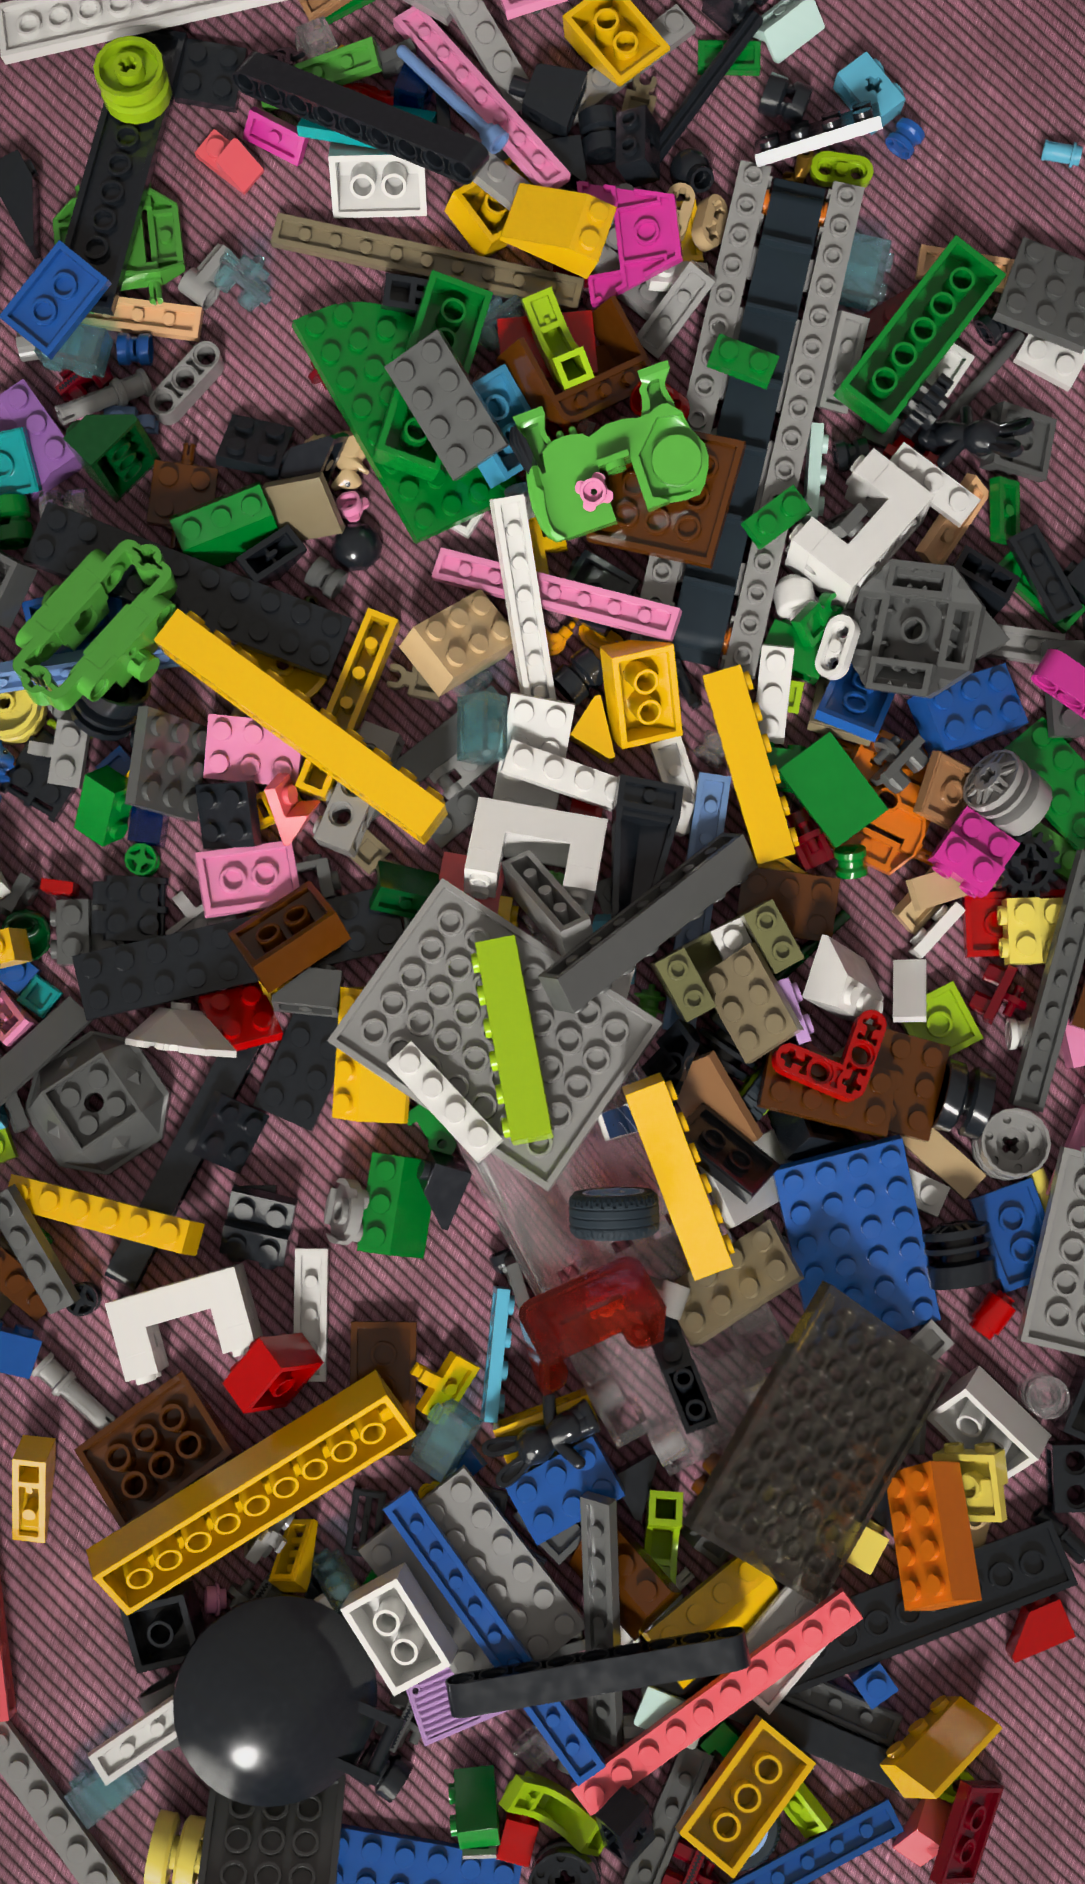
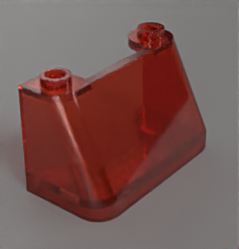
(588, 1311)

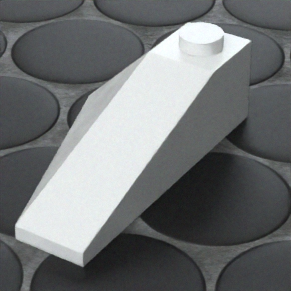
(181, 1031)

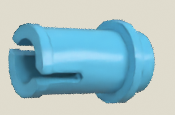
(1062, 153)

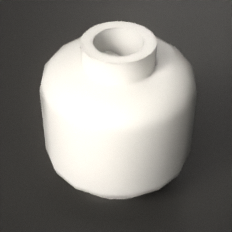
(792, 595)

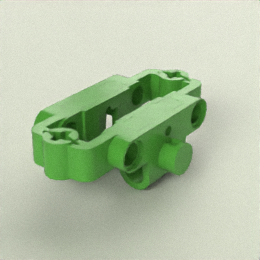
(75, 610)

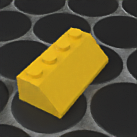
(358, 1091)
(725, 1599)

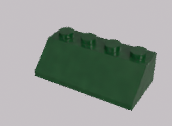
(112, 451)

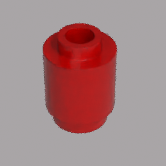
(992, 1314)

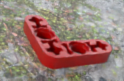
(836, 1071)

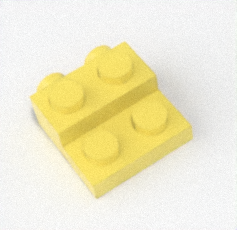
(1027, 929)
(982, 1476)

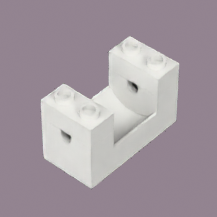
(896, 511)
(552, 836)
(137, 1316)

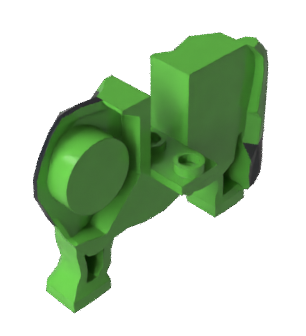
(660, 445)

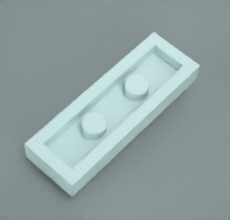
(814, 471)

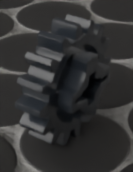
(926, 405)
(1037, 863)

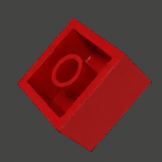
(272, 1372)

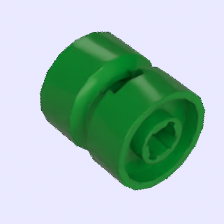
(14, 527)

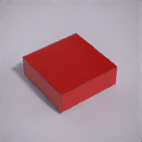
(60, 887)

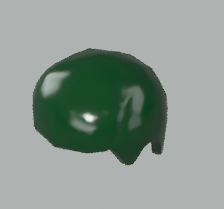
(36, 927)

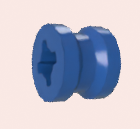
(905, 138)

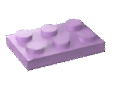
(794, 996)

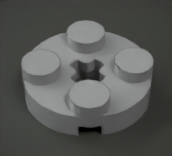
(345, 1211)

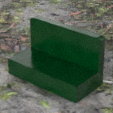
(401, 889)

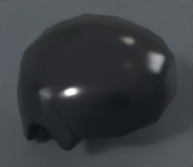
(356, 547)

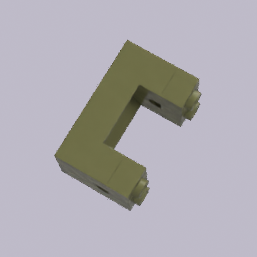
(682, 967)

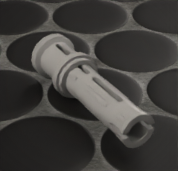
(117, 392)
(64, 1384)

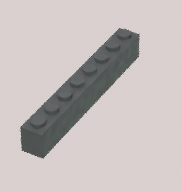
(647, 923)

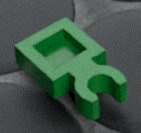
(813, 618)

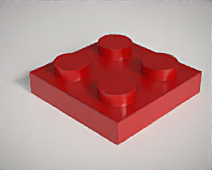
(242, 1016)

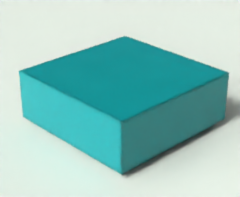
(40, 996)

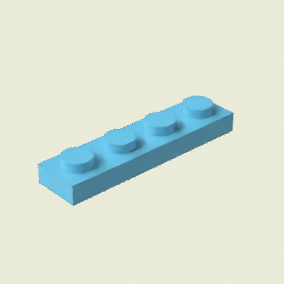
(496, 1368)

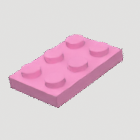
(246, 751)
(245, 878)

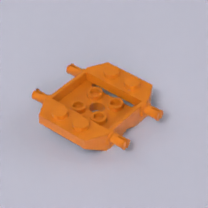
(900, 821)

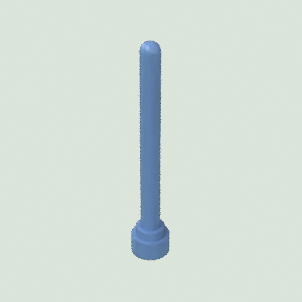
(492, 135)

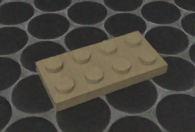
(759, 1273)

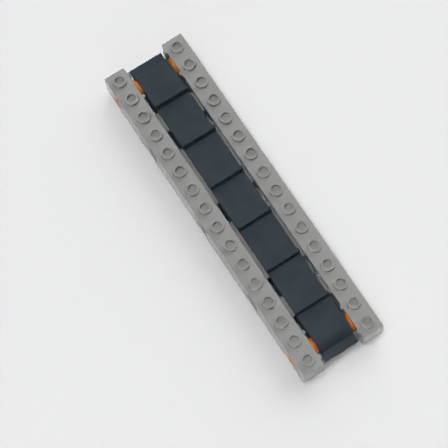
(778, 277)

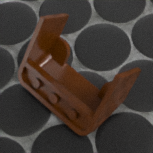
(617, 361)

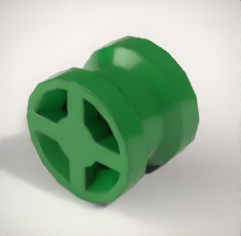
(136, 858)
(850, 861)

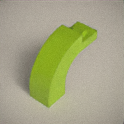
(560, 353)
(663, 1529)
(555, 1807)

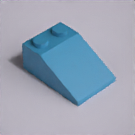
(504, 401)

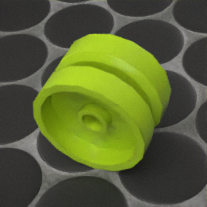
(132, 79)

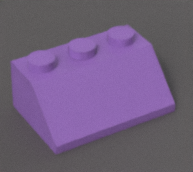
(51, 453)

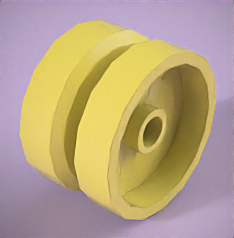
(20, 718)
(175, 1852)

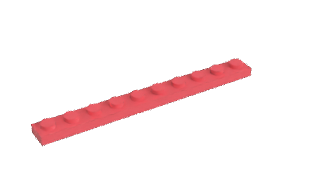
(719, 1699)

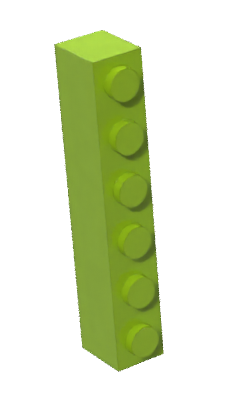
(513, 1040)

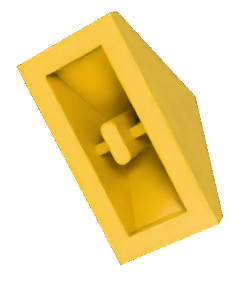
(593, 732)

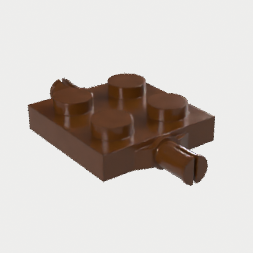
(179, 488)

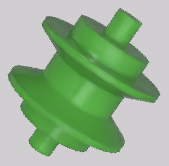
(650, 1000)

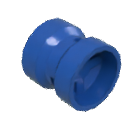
(135, 349)

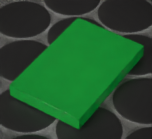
(832, 790)

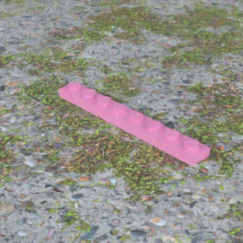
(467, 81)
(564, 596)

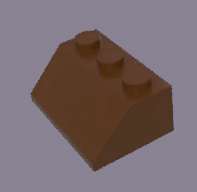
(289, 936)
(643, 1585)

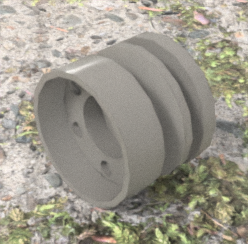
(1007, 792)
(1029, 1146)

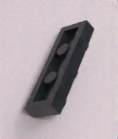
(1044, 574)

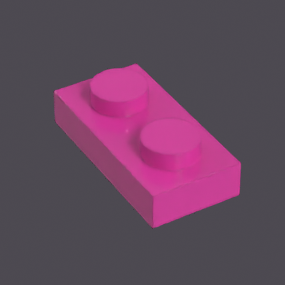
(275, 136)

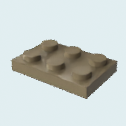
(751, 1003)

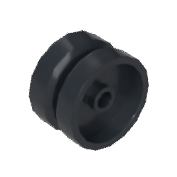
(965, 1099)

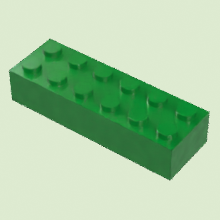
(460, 314)
(919, 334)

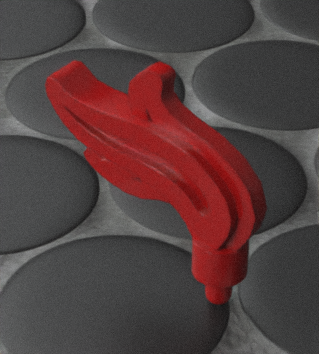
(373, 92)

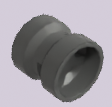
(326, 577)

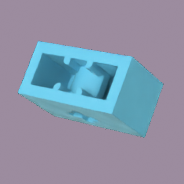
(865, 81)

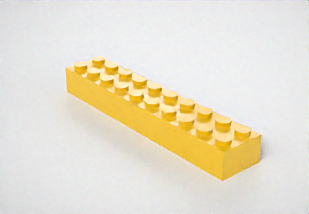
(302, 727)
(250, 1493)

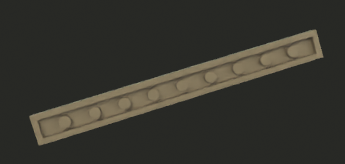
(420, 259)

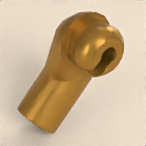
(802, 168)

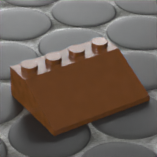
(156, 1449)

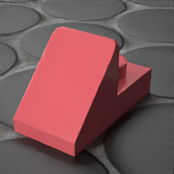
(229, 161)
(287, 810)

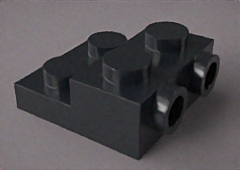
(599, 573)
(258, 1227)

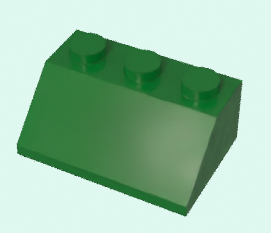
(225, 525)
(397, 1208)

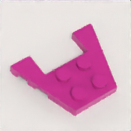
(645, 238)

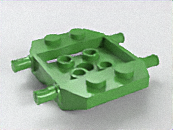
(164, 238)

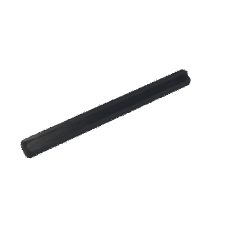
(709, 81)

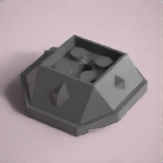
(891, 609)
(132, 1108)

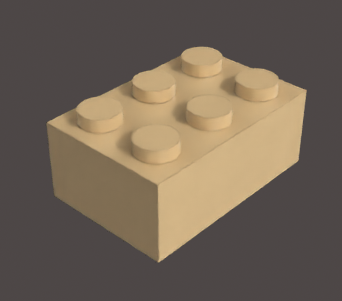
(458, 642)

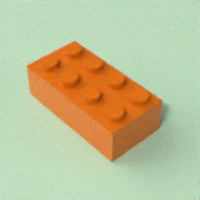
(933, 1537)

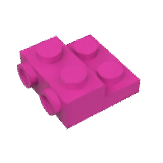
(973, 853)

